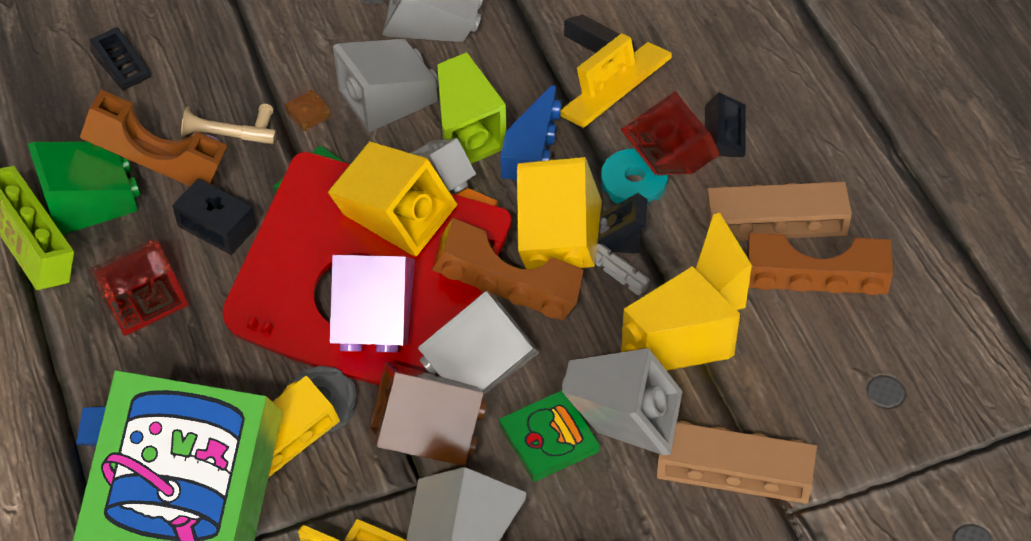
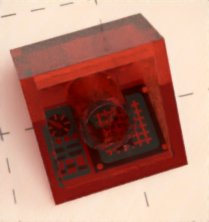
(671, 138)
(138, 286)

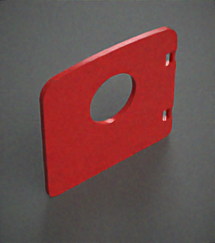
(293, 249)

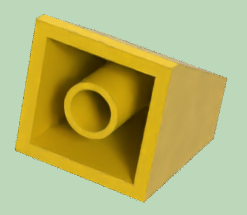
(394, 196)
(557, 212)
(682, 323)

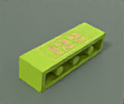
(32, 233)

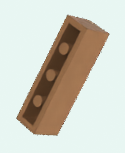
(782, 209)
(740, 462)

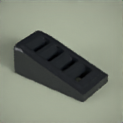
(111, 39)

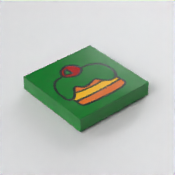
(548, 436)

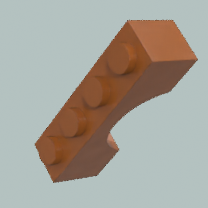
(115, 127)
(467, 257)
(861, 269)

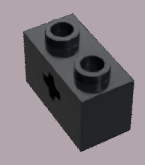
(214, 216)

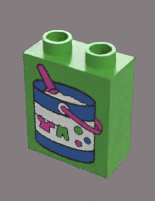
(178, 463)

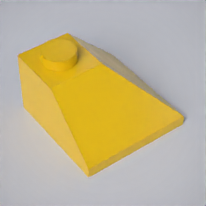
(725, 263)

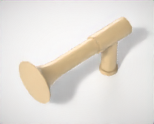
(259, 133)

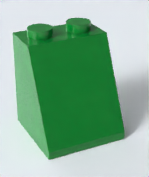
(83, 183)

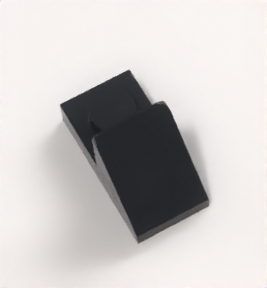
(622, 225)

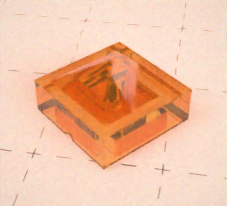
(307, 110)

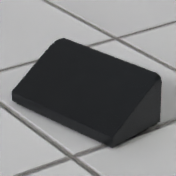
(588, 32)
(727, 125)

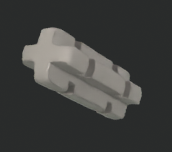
(621, 270)

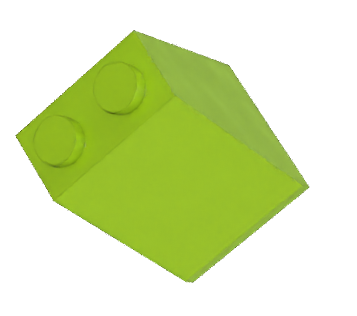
(470, 108)

